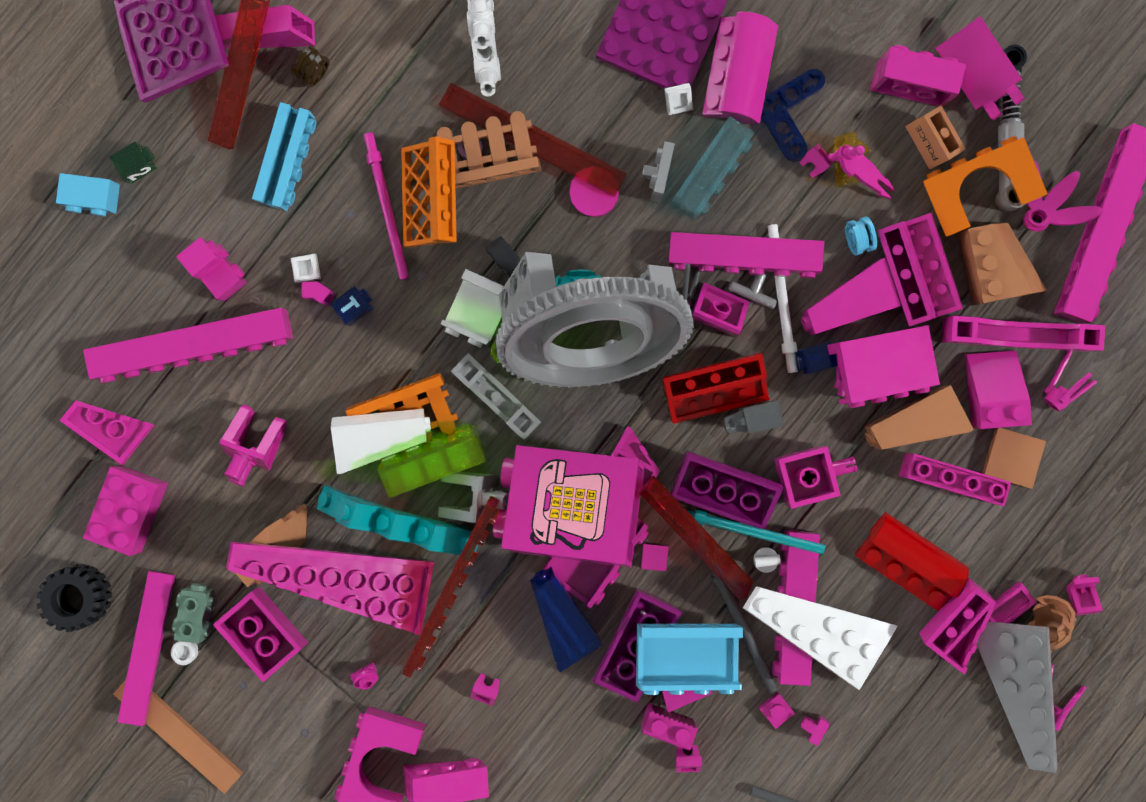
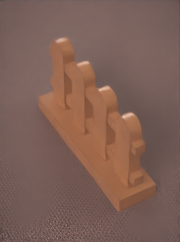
(499, 155)

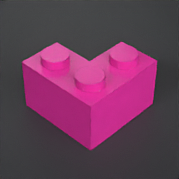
(210, 264)

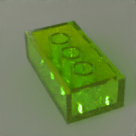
(432, 460)

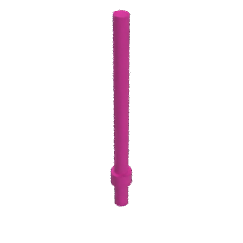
(375, 159)

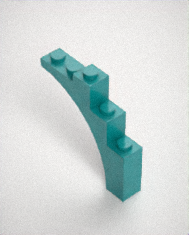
(393, 523)

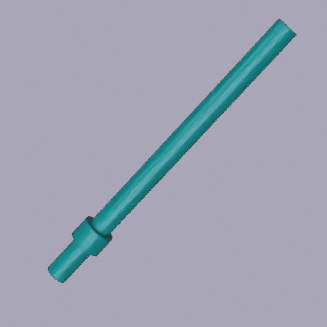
(702, 518)

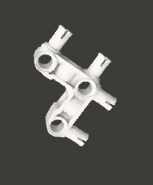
(482, 33)

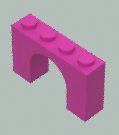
(376, 730)

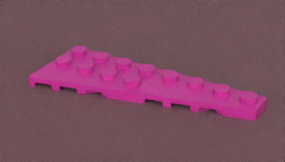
(365, 584)

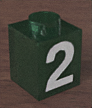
(133, 162)

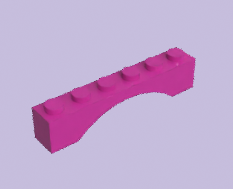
(1023, 334)

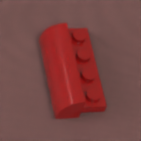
(716, 388)
(913, 562)

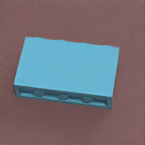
(688, 658)

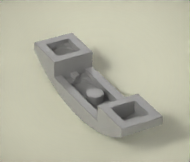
(496, 396)

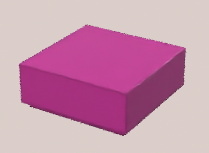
(654, 557)

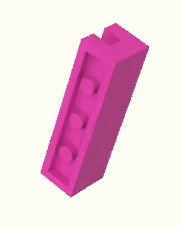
(955, 479)

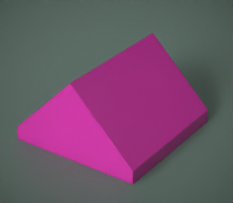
(720, 310)

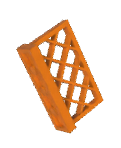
(440, 193)

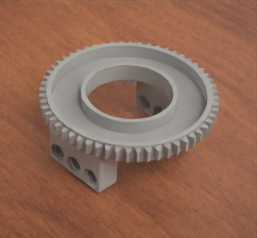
(535, 311)

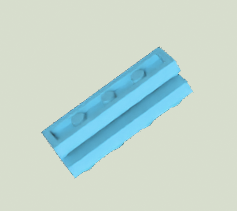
(284, 157)

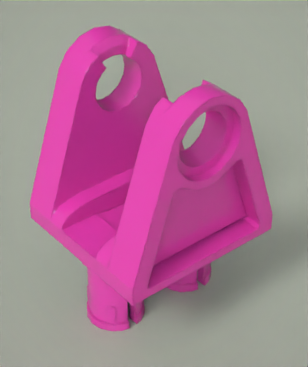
(245, 458)

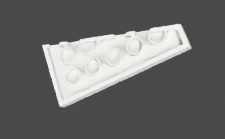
(833, 637)

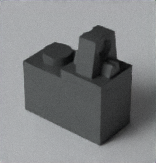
(755, 418)

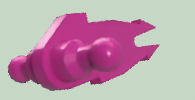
(857, 165)

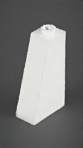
(375, 436)

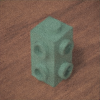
(194, 613)

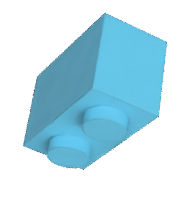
(87, 193)

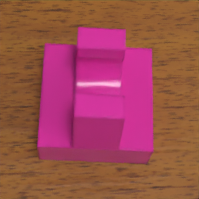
(818, 158)
(485, 693)
(815, 728)
(688, 763)

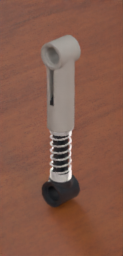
(1009, 127)

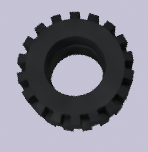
(55, 603)

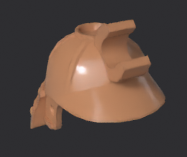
(1056, 615)

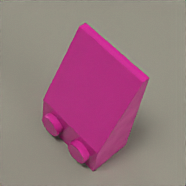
(997, 391)

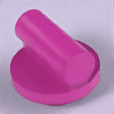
(365, 677)

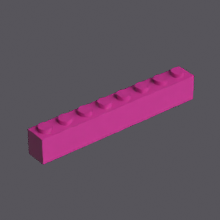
(1105, 234)
(188, 344)

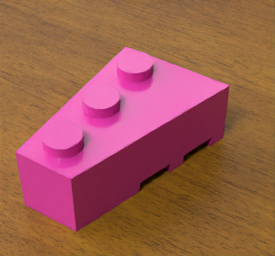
(959, 625)
(446, 781)

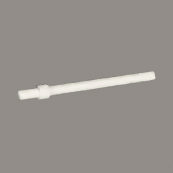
(789, 346)

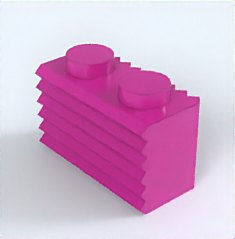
(669, 727)

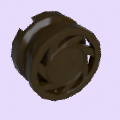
(310, 66)

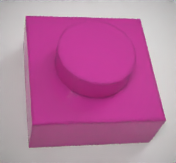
(776, 710)

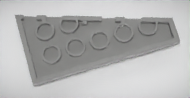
(1022, 676)

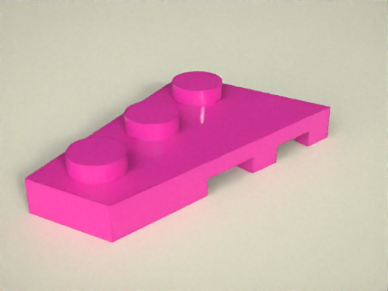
(107, 430)

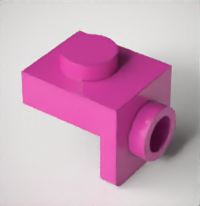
(1084, 595)

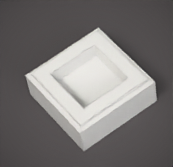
(678, 99)
(305, 268)

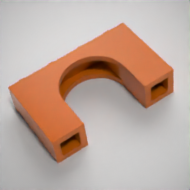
(1010, 159)

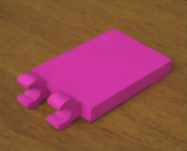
(987, 68)

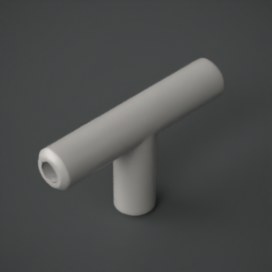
(753, 292)

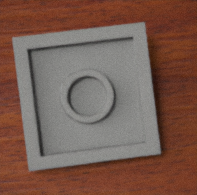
(659, 174)

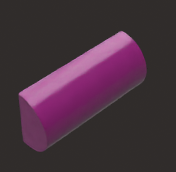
(725, 490)
(618, 665)

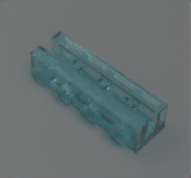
(712, 168)

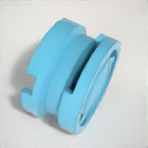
(861, 236)

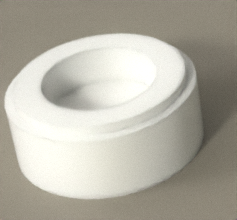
(184, 652)

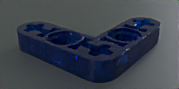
(781, 113)

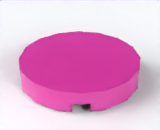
(591, 200)

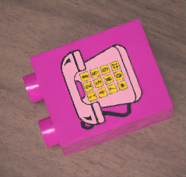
(570, 505)

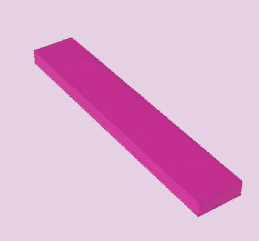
(146, 648)

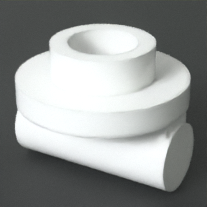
(766, 560)

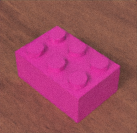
(918, 76)
(125, 510)
(260, 633)

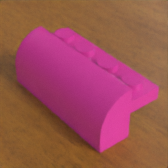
(740, 67)
(920, 269)

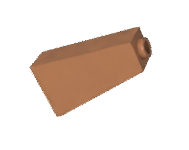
(924, 419)

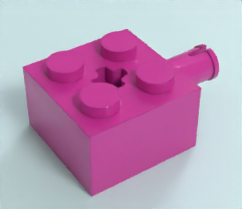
(821, 484)

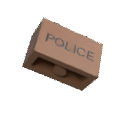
(935, 137)

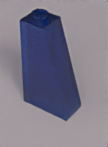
(565, 624)

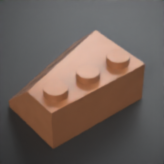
(997, 264)
(284, 532)

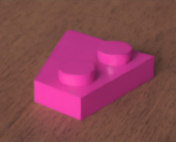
(631, 447)

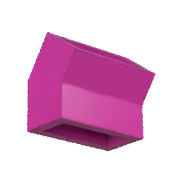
(317, 292)

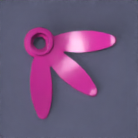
(1047, 212)

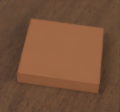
(1014, 457)

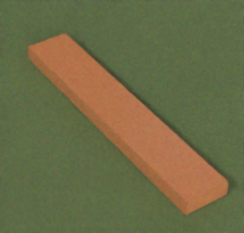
(189, 743)

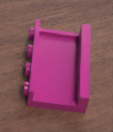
(886, 366)
(589, 579)

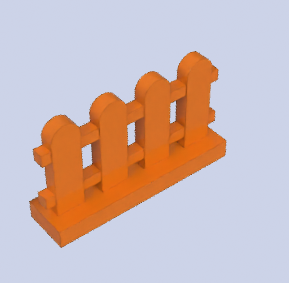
(408, 395)

